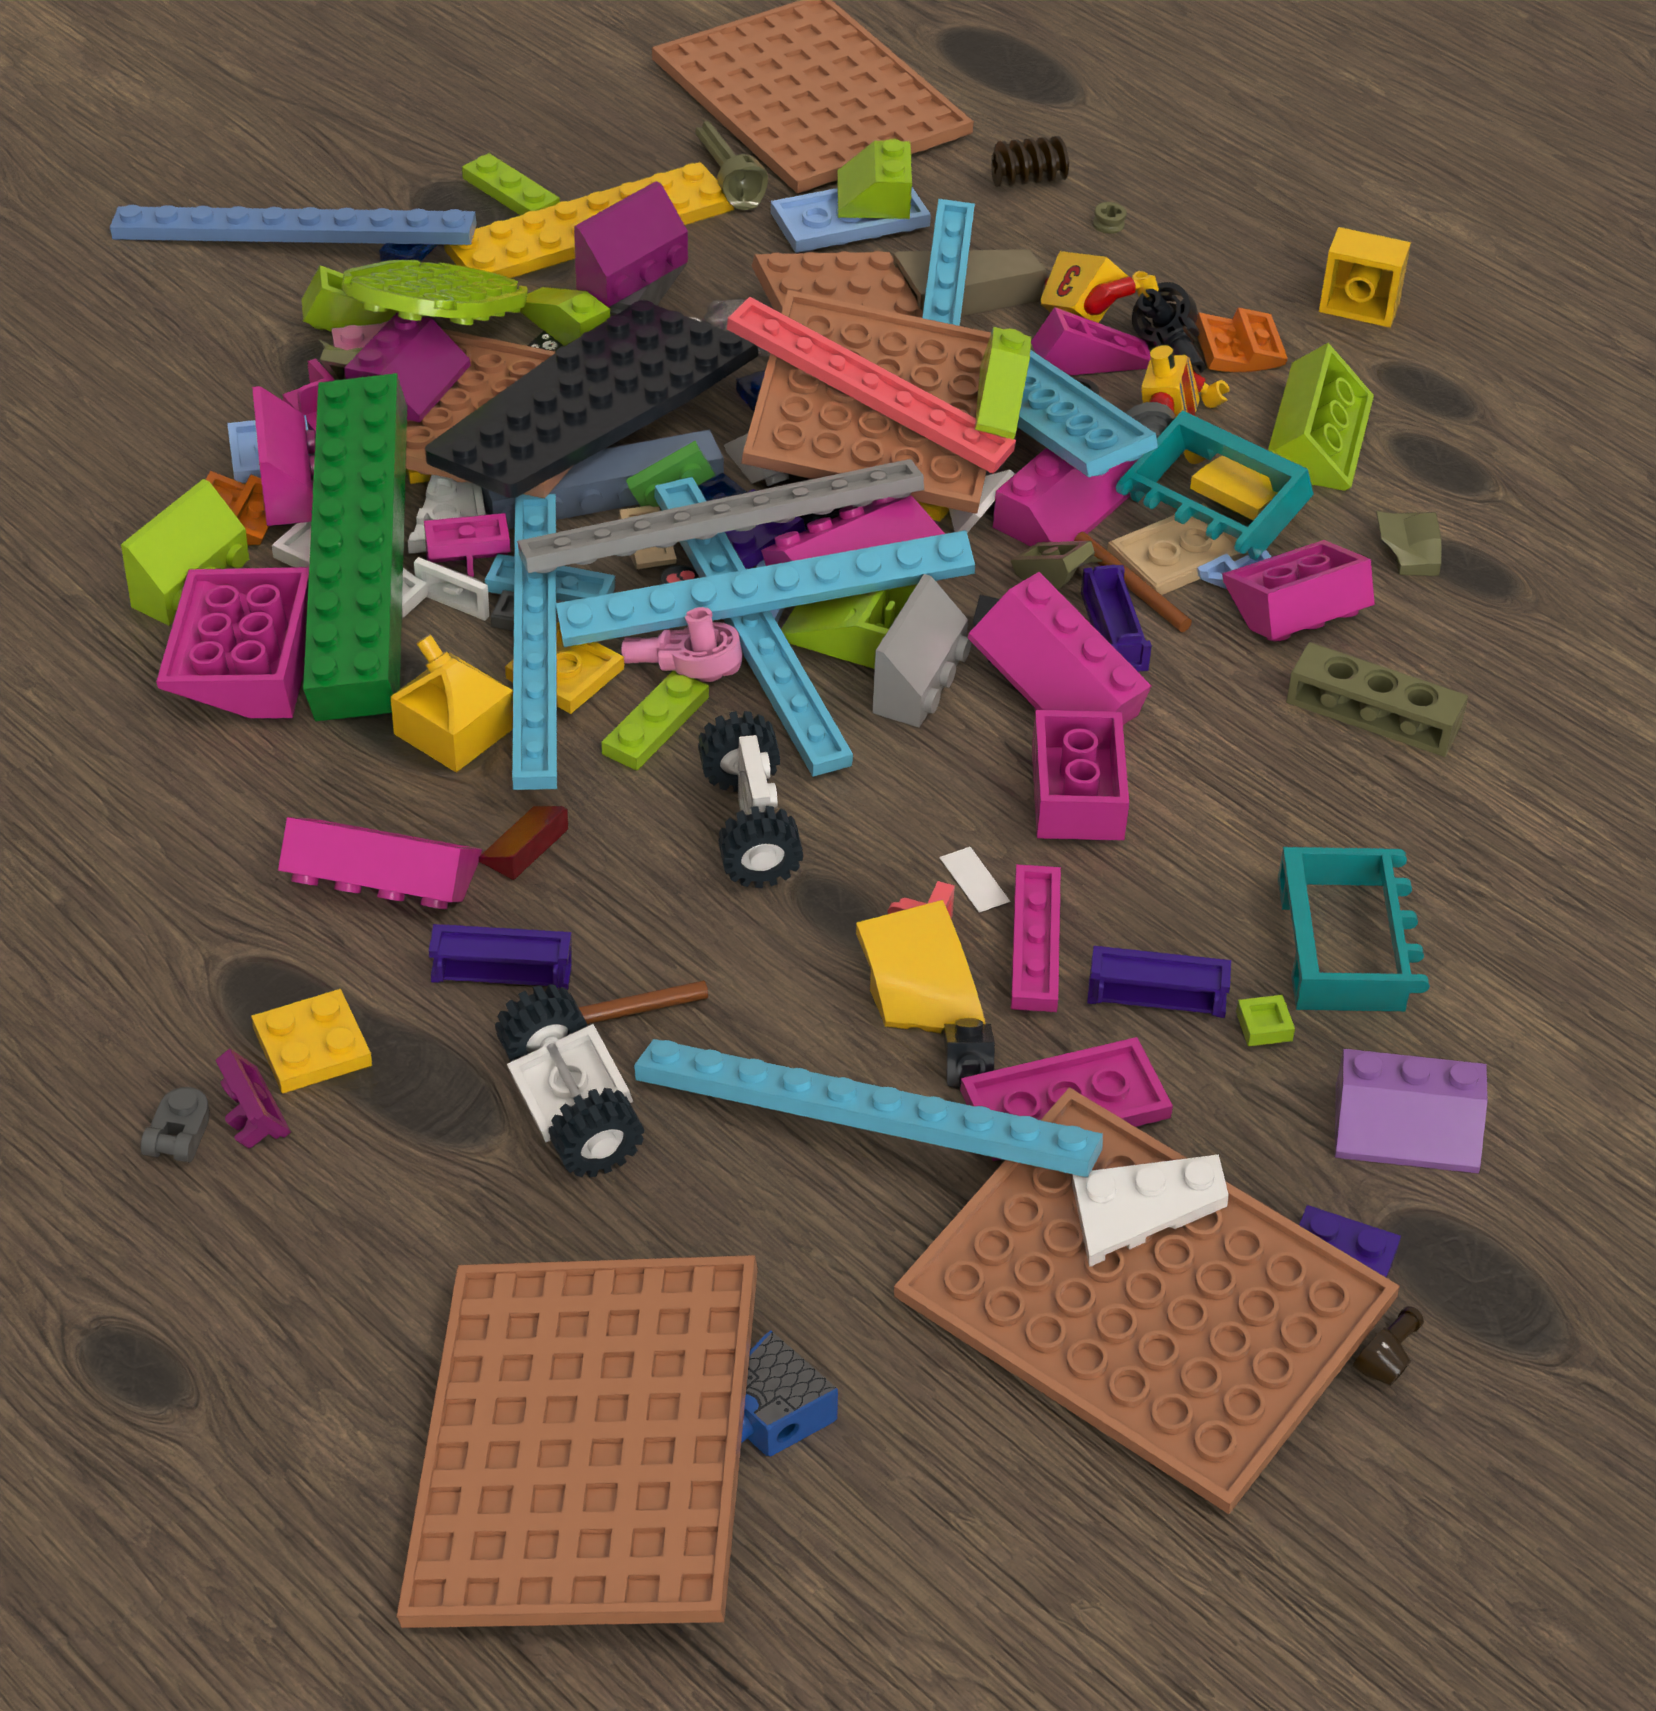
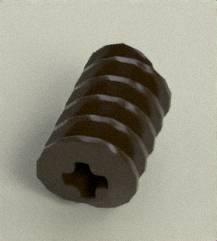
(1029, 158)

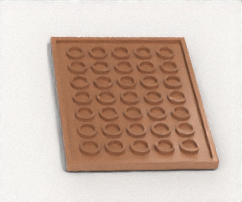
(1177, 1348)

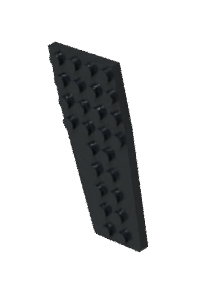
(588, 398)

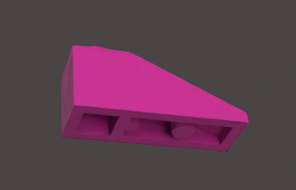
(1088, 347)

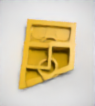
(1234, 486)
(918, 969)

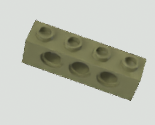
(1377, 699)

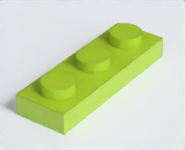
(507, 185)
(655, 720)

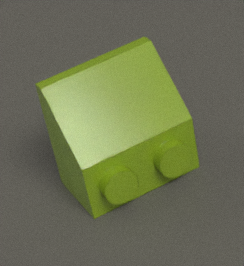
(877, 182)

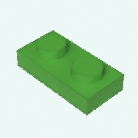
(679, 465)

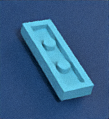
(570, 581)

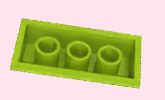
(1323, 418)

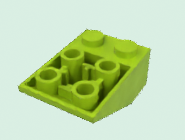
(847, 625)

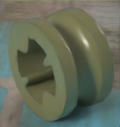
(1109, 217)

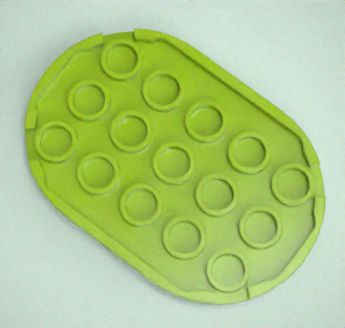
(434, 290)

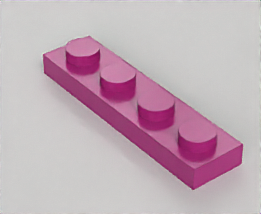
(1036, 938)

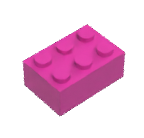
(1079, 775)

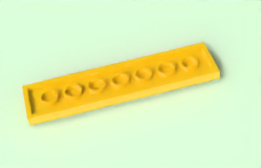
(547, 235)

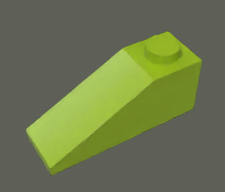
(329, 308)
(564, 312)
(1002, 382)

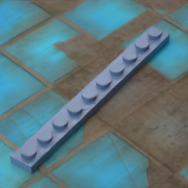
(294, 225)

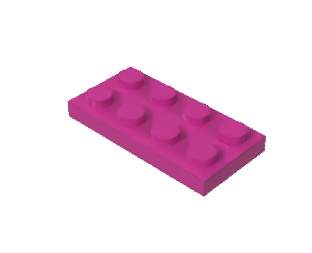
(1110, 1075)

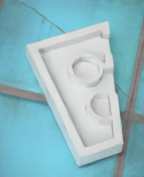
(445, 500)
(1135, 1201)

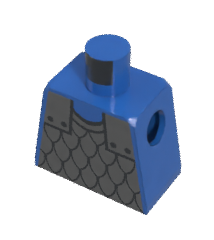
(784, 1397)

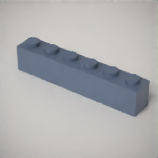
(601, 479)

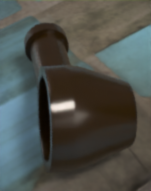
(1384, 1355)

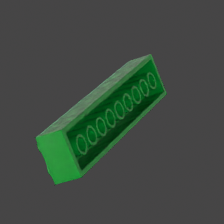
(356, 548)

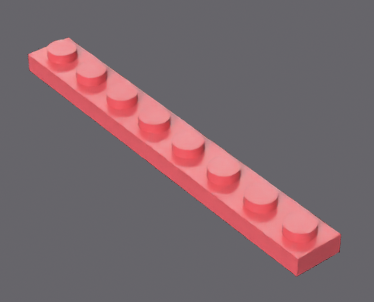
(869, 384)

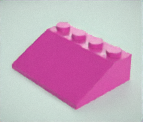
(239, 640)

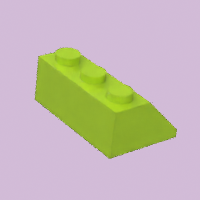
(187, 535)

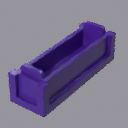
(1114, 614)
(501, 955)
(1159, 980)

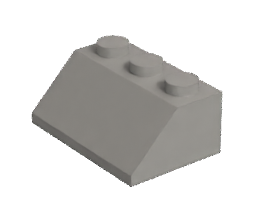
(919, 655)

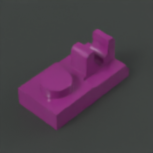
(256, 1107)

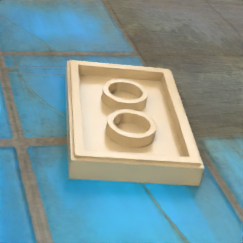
(1170, 552)

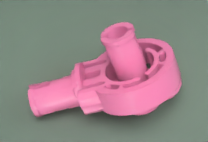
(690, 650)

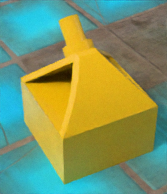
(1364, 277)
(451, 709)

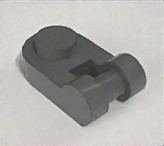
(182, 1114)

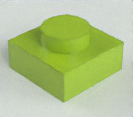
(1265, 1020)

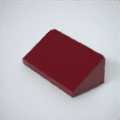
(526, 840)

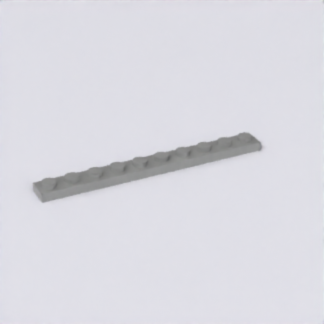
(720, 515)

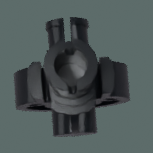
(1168, 321)

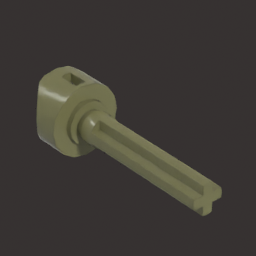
(740, 176)

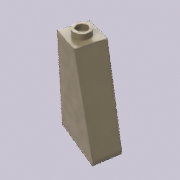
(992, 278)

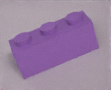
(1410, 1110)

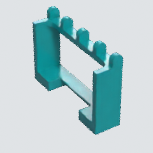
(1206, 440)
(1349, 867)

